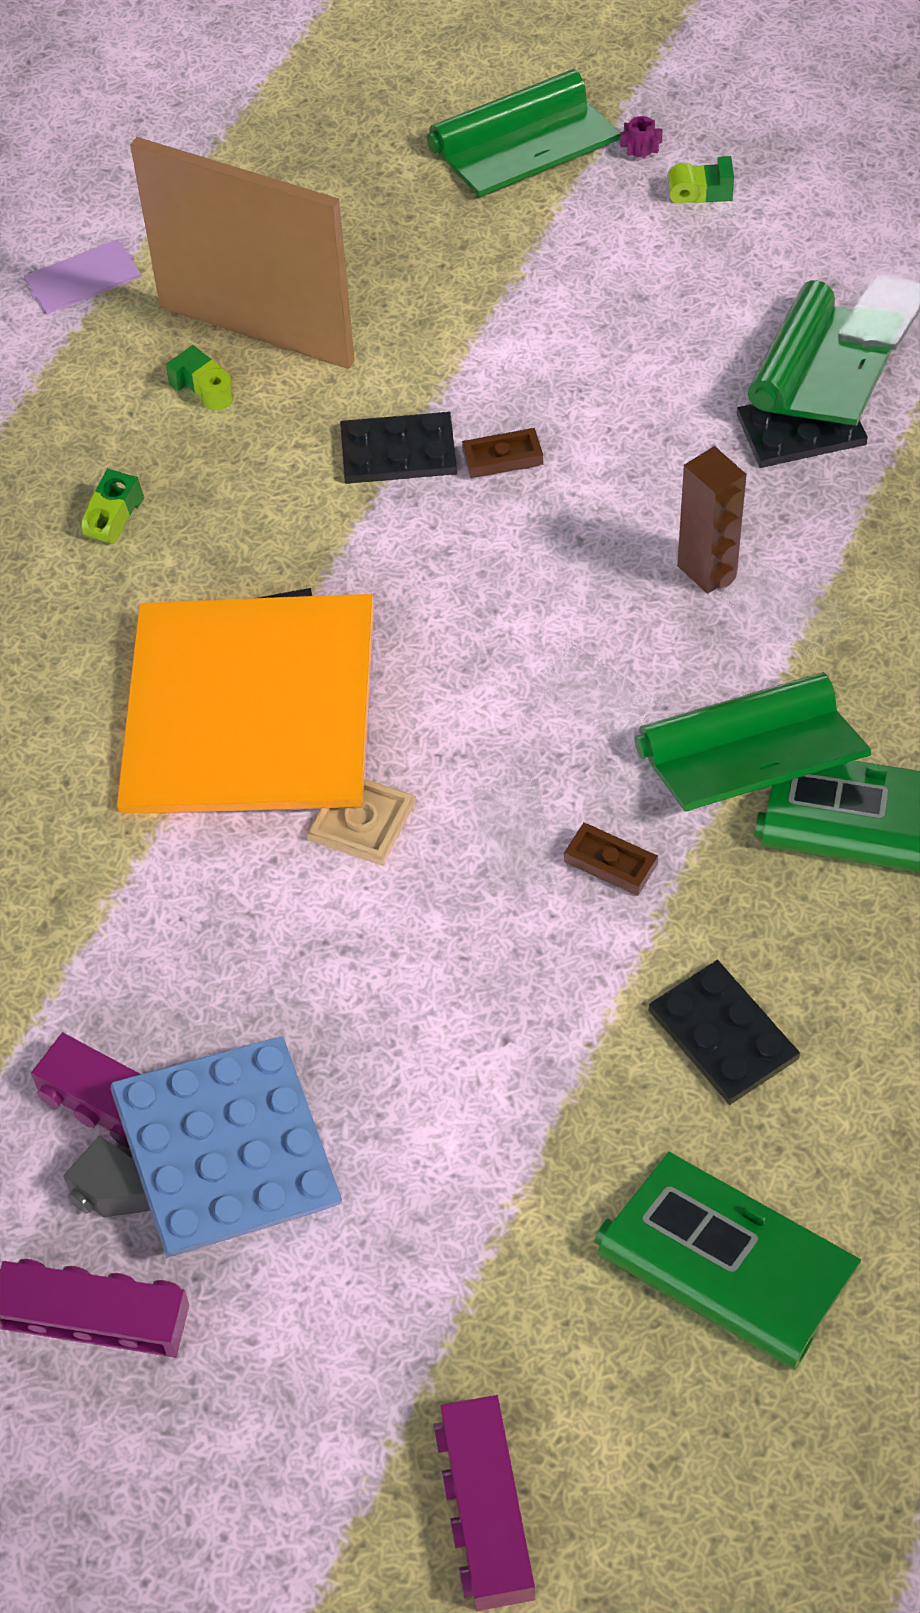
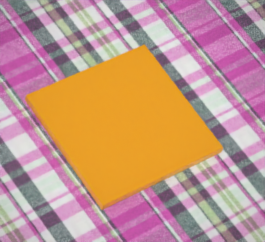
(248, 705)

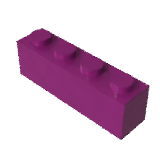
(82, 1082)
(92, 1307)
(486, 1503)

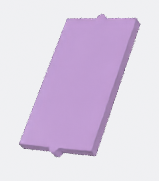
(82, 276)

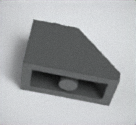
(106, 1182)

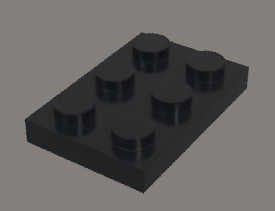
(789, 438)
(398, 447)
(724, 1032)

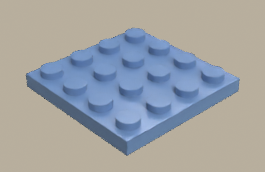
(225, 1145)

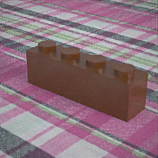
(711, 519)

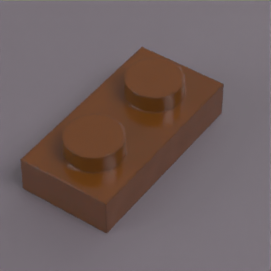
(502, 452)
(610, 858)

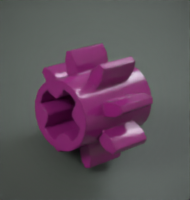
(641, 137)

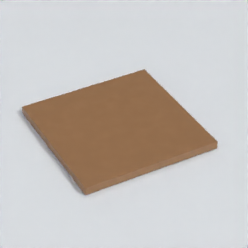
(245, 251)

